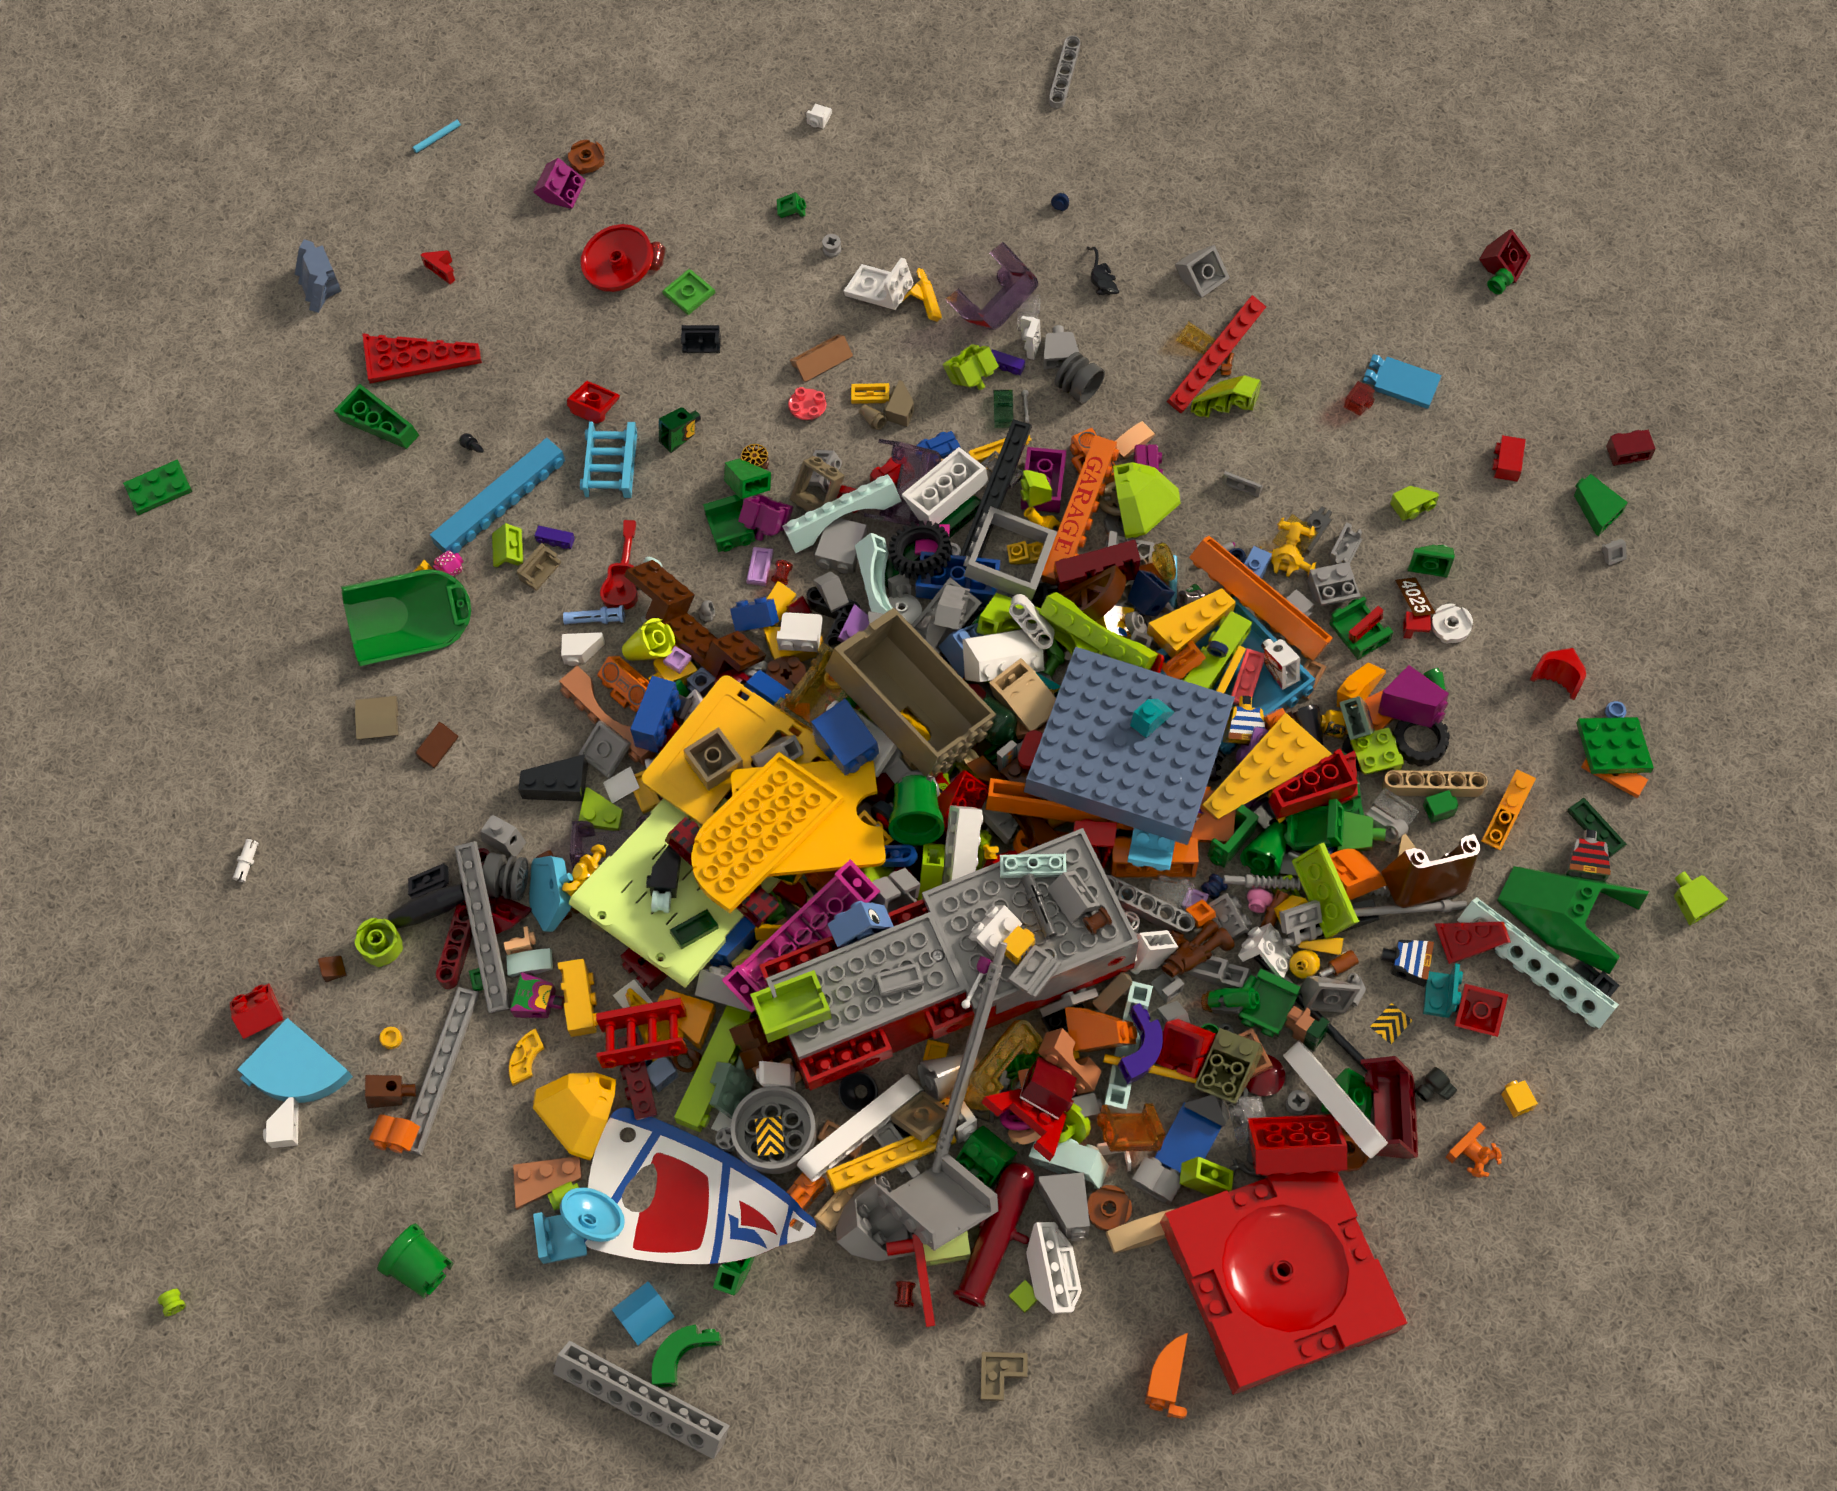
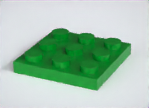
(1614, 745)

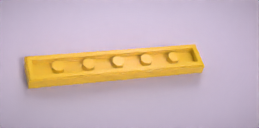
(881, 1161)

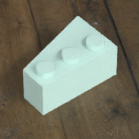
(1075, 1158)

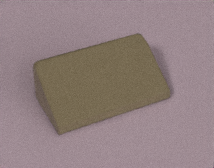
(1112, 992)

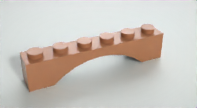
(581, 689)

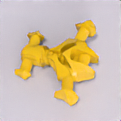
(1287, 556)
(584, 869)

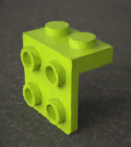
(1377, 752)

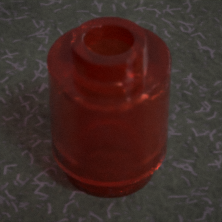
(658, 256)

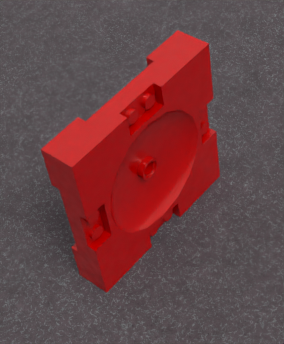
(1276, 1323)

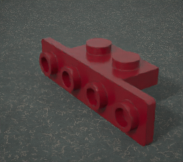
(638, 1083)

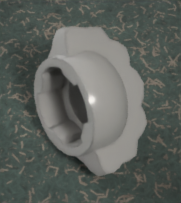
(707, 611)

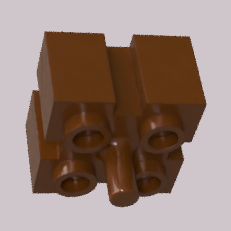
(754, 1043)

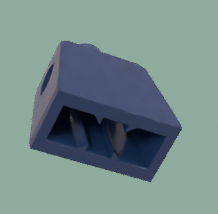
(1149, 594)

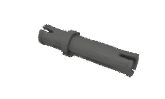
(1035, 897)

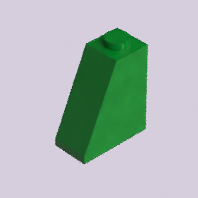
(746, 478)
(1598, 503)

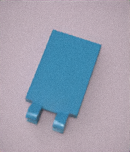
(1402, 380)

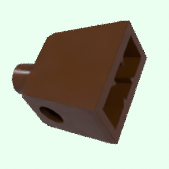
(386, 1090)

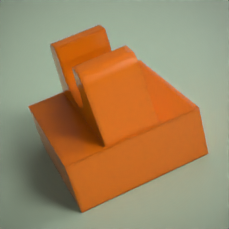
(1201, 913)

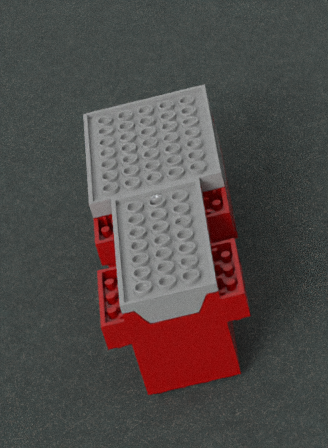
(936, 936)

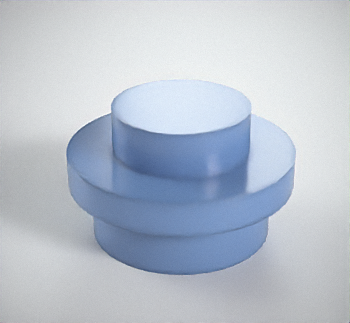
(1615, 710)

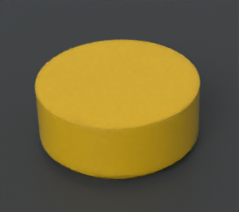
(390, 1038)

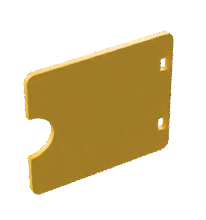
(842, 833)

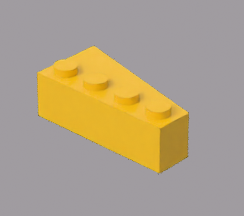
(1190, 622)

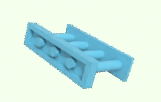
(625, 468)

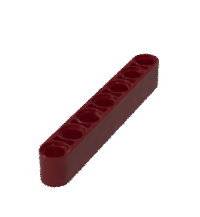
(456, 947)

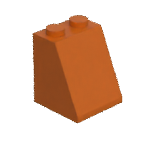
(1097, 1030)

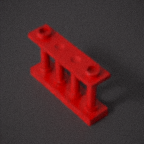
(640, 1015)

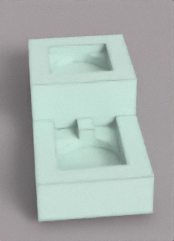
(529, 962)

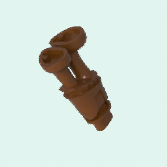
(1193, 953)

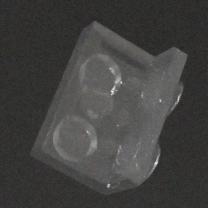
(1174, 892)
(1245, 1108)

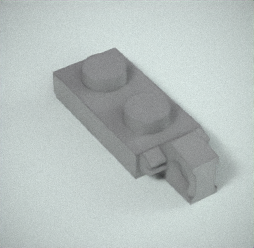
(889, 1135)

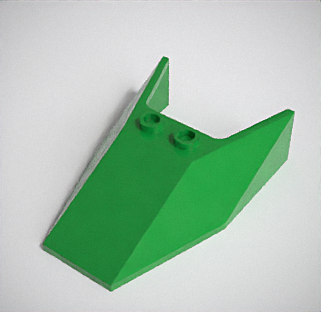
(1558, 907)

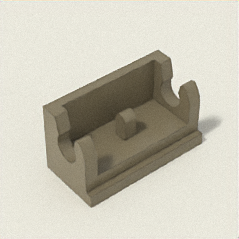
(538, 567)

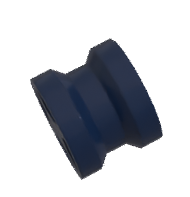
(1214, 886)

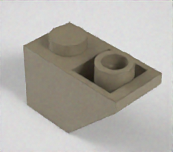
(901, 405)

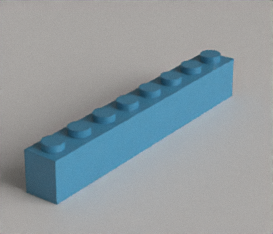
(498, 497)

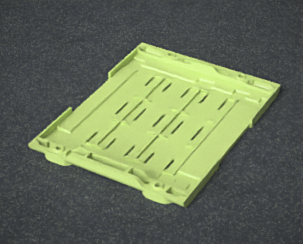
(633, 922)

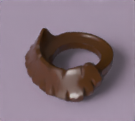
(693, 1055)

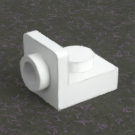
(818, 116)

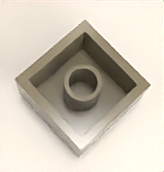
(713, 758)

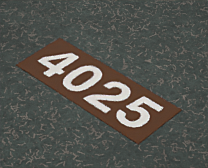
(1415, 596)

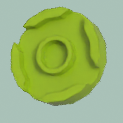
(1075, 1126)

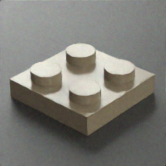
(920, 1116)

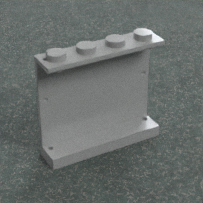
(940, 1204)

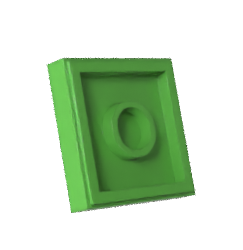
(688, 291)

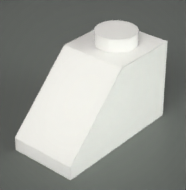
(580, 647)
(283, 1125)

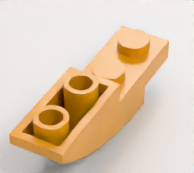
(1508, 810)

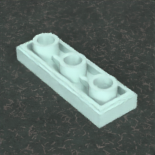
(1019, 865)

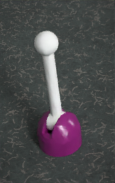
(982, 966)

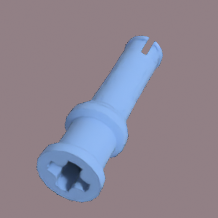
(605, 616)

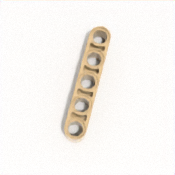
(1442, 778)

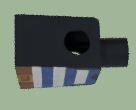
(1410, 960)

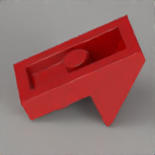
(439, 263)

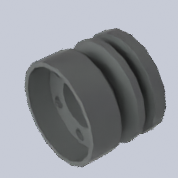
(1079, 377)
(505, 876)

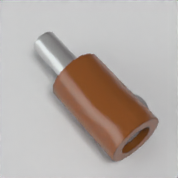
(1340, 964)

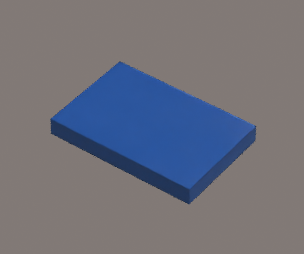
(1187, 1138)

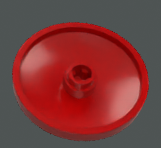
(617, 257)

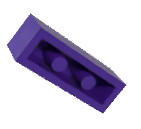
(1009, 363)
(554, 537)

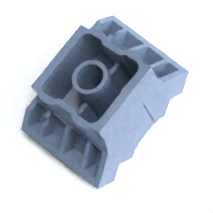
(315, 275)

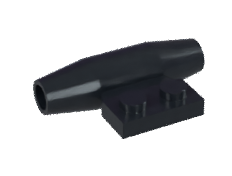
(429, 897)

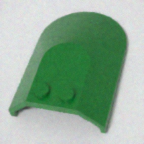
(405, 614)

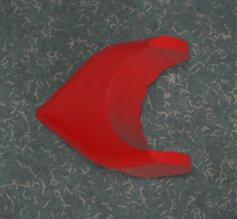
(1562, 667)

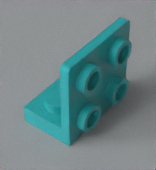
(1442, 992)

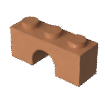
(1058, 1050)

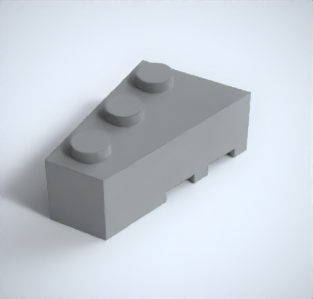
(951, 607)

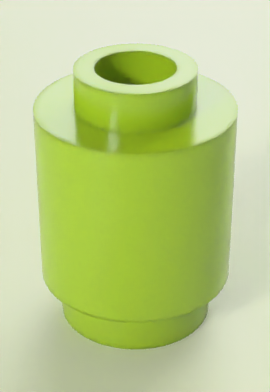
(558, 1193)

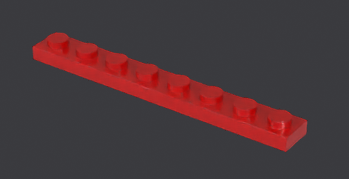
(1216, 354)

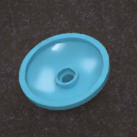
(592, 1214)

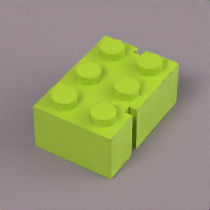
(793, 1008)

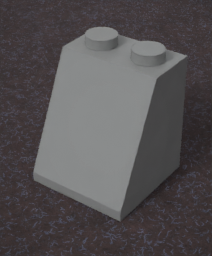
(1067, 1203)

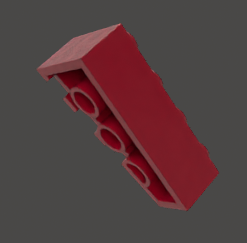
(1079, 568)

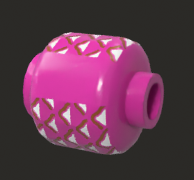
(449, 563)

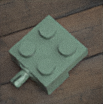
(730, 1086)

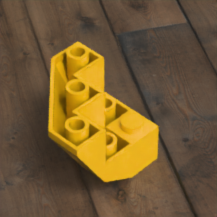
(576, 1110)

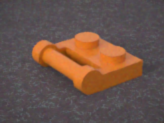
(1184, 661)

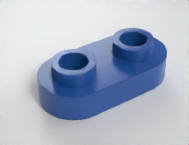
(900, 856)

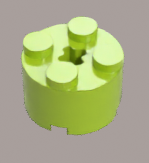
(384, 951)

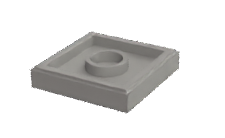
(605, 748)

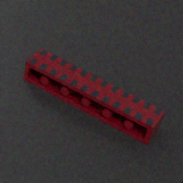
(755, 907)

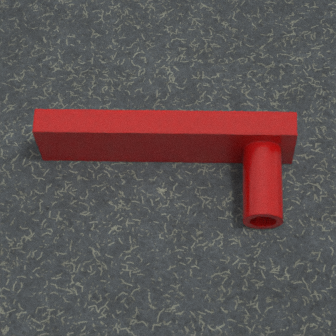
(909, 1246)

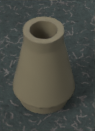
(874, 418)

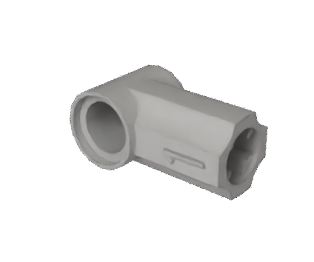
(1382, 820)

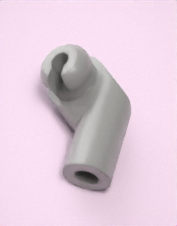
(1355, 979)

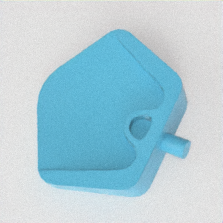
(546, 895)

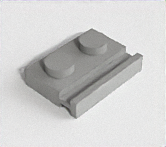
(1034, 971)

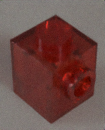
(1359, 398)

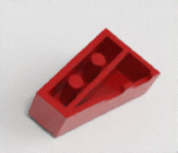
(1100, 836)

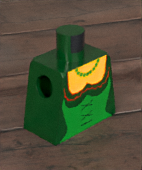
(677, 428)

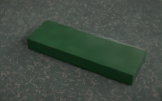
(1590, 819)

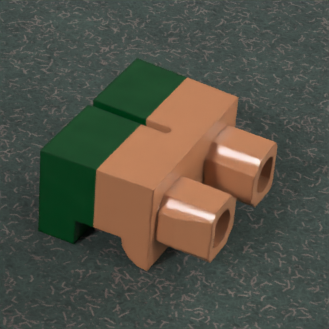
(1306, 1028)

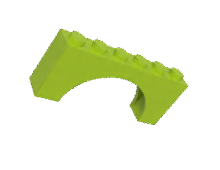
(998, 619)

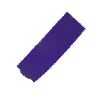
(1140, 1063)

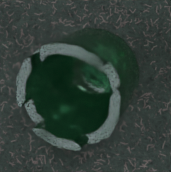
(1004, 723)

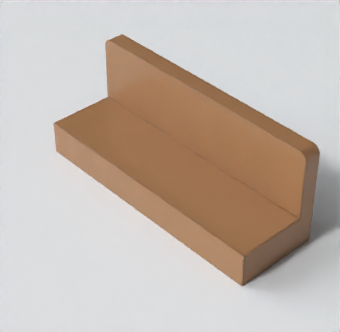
(822, 357)

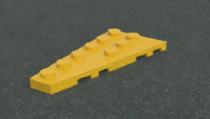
(1275, 759)

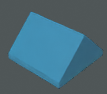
(643, 1313)

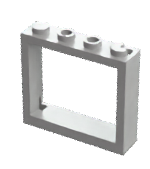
(999, 579)

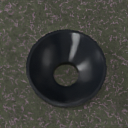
(847, 1091)

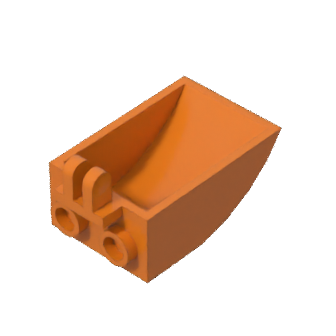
(1356, 872)
(1165, 1379)

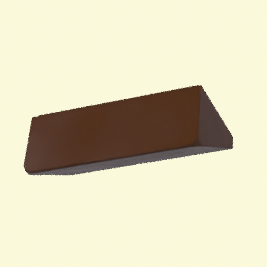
(436, 745)

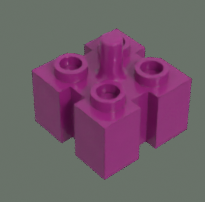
(765, 514)

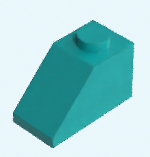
(1150, 716)

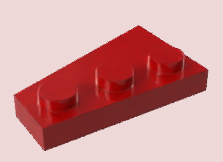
(1470, 939)

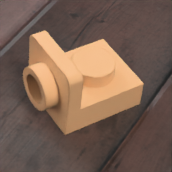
(521, 944)

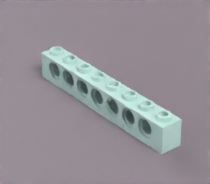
(1549, 964)

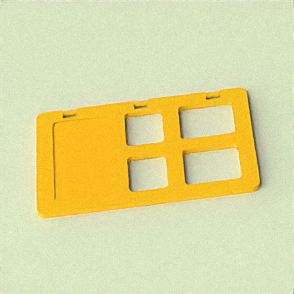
(748, 729)

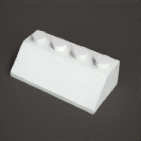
(946, 487)
(992, 654)

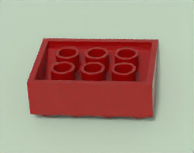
(1297, 1144)

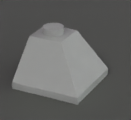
(1202, 270)
(1328, 994)

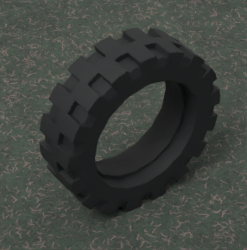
(1417, 757)

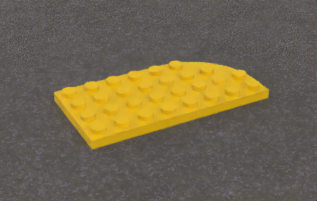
(759, 830)

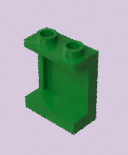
(724, 525)
(1345, 619)
(1245, 824)
(1316, 827)
(1276, 1001)

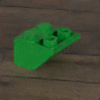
(985, 1156)

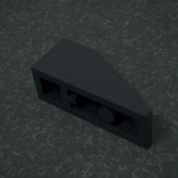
(665, 873)

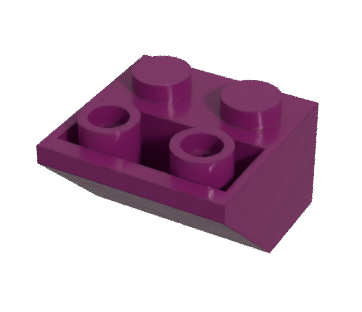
(559, 184)

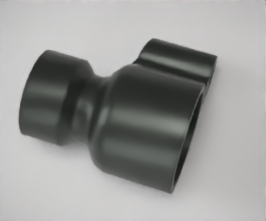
(1436, 1082)

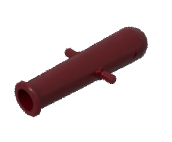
(996, 1233)

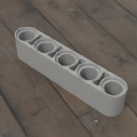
(1155, 906)

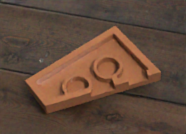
(539, 1178)

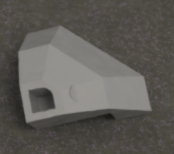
(867, 1226)

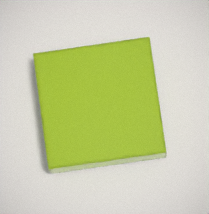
(1023, 1296)

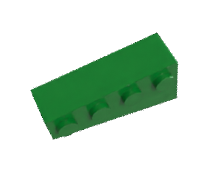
(373, 416)

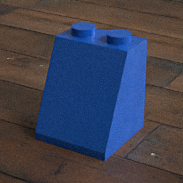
(844, 738)
(737, 940)

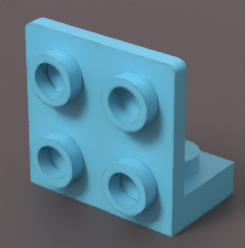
(1150, 850)
(556, 1239)

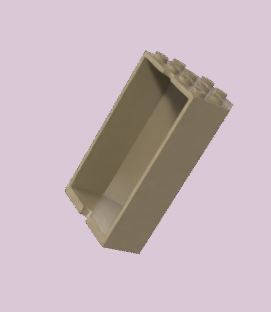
(897, 669)

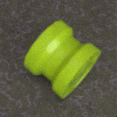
(171, 1302)

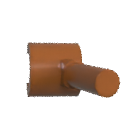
(1226, 368)

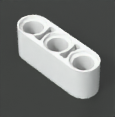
(1032, 630)

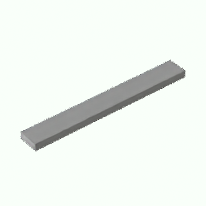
(482, 927)
(442, 1065)

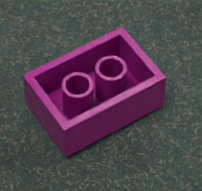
(1052, 464)

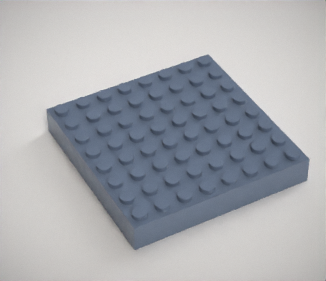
(1112, 771)

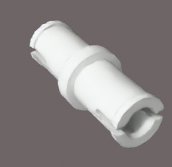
(245, 860)

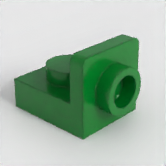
(791, 204)

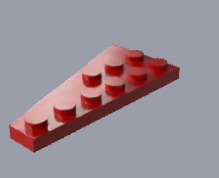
(410, 356)

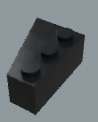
(555, 781)

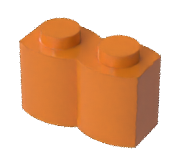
(394, 1133)

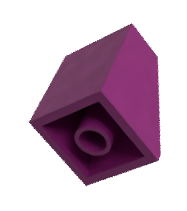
(1414, 699)

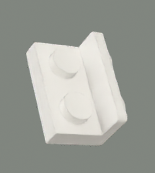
(1031, 334)
(966, 1124)

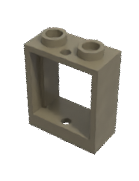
(804, 498)

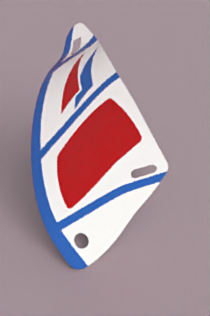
(703, 1202)

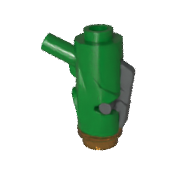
(1231, 1000)

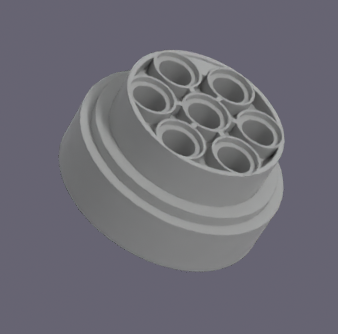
(788, 1105)

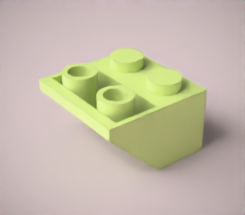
(954, 1250)

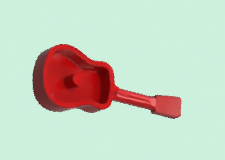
(617, 588)

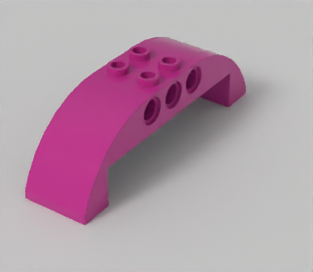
(803, 928)

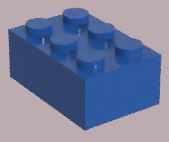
(655, 714)

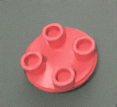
(807, 403)

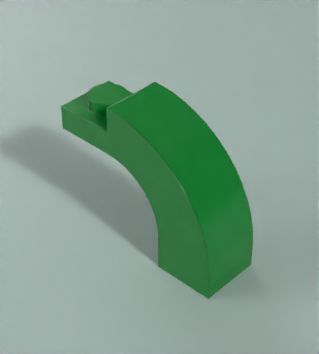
(732, 1275)
(674, 1347)

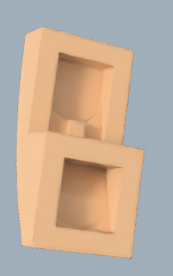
(1137, 435)

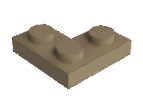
(996, 1367)

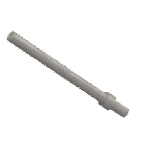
(1443, 906)

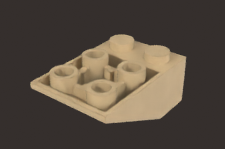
(1024, 694)

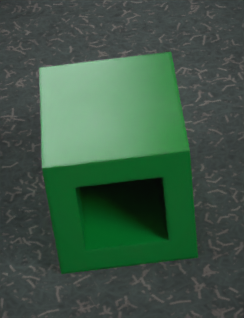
(1440, 806)

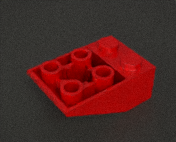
(962, 791)

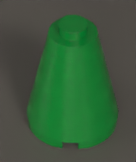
(1266, 851)

